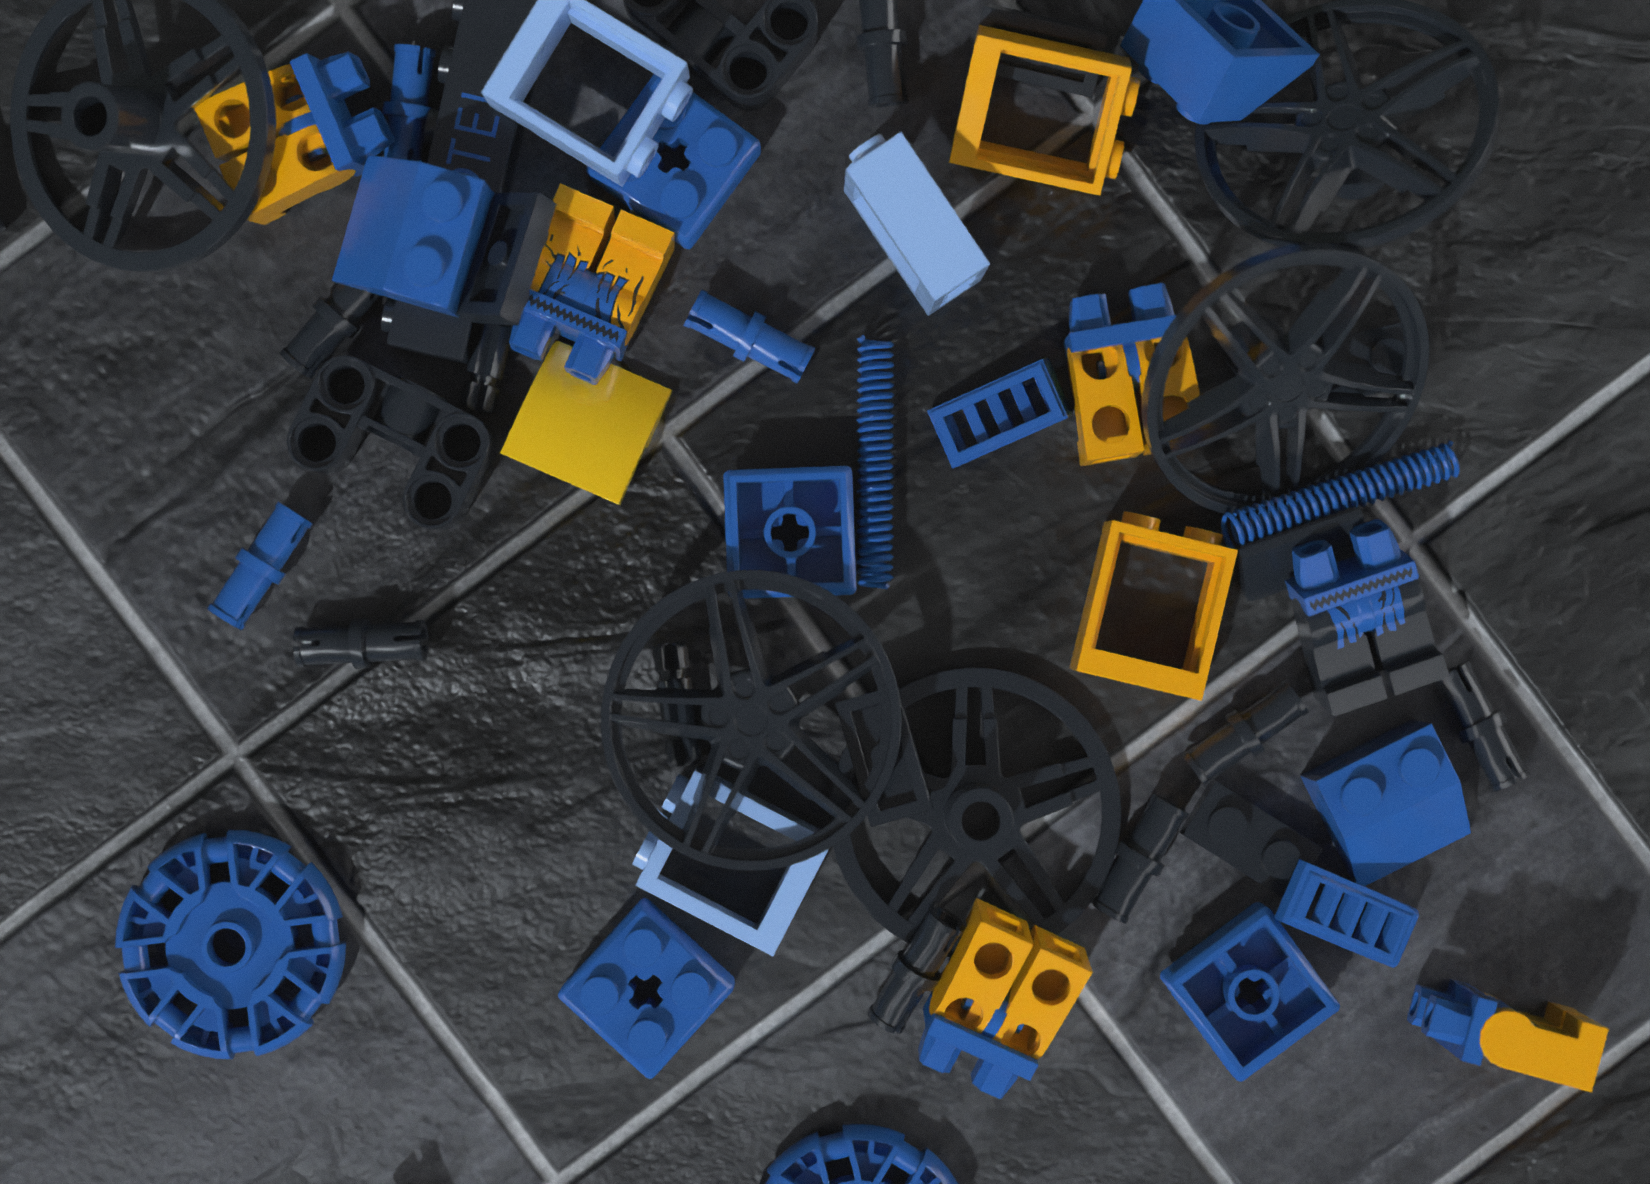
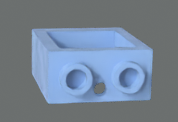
(531, 52)
(913, 221)
(787, 895)

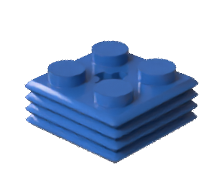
(685, 200)
(819, 499)
(1290, 992)
(647, 1030)

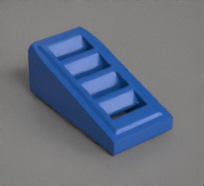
(1049, 388)
(1382, 928)

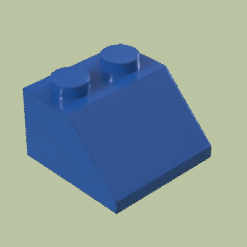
(1216, 54)
(413, 233)
(1389, 801)

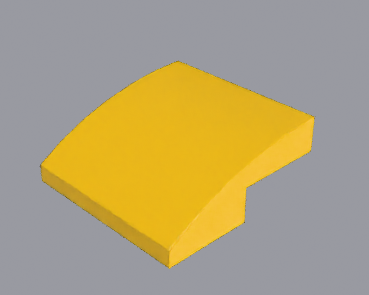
(584, 429)

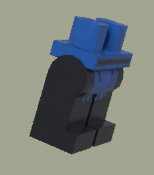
(1362, 620)

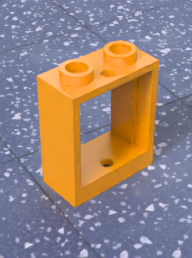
(1105, 151)
(1194, 544)

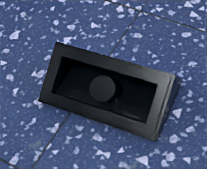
(1269, 561)

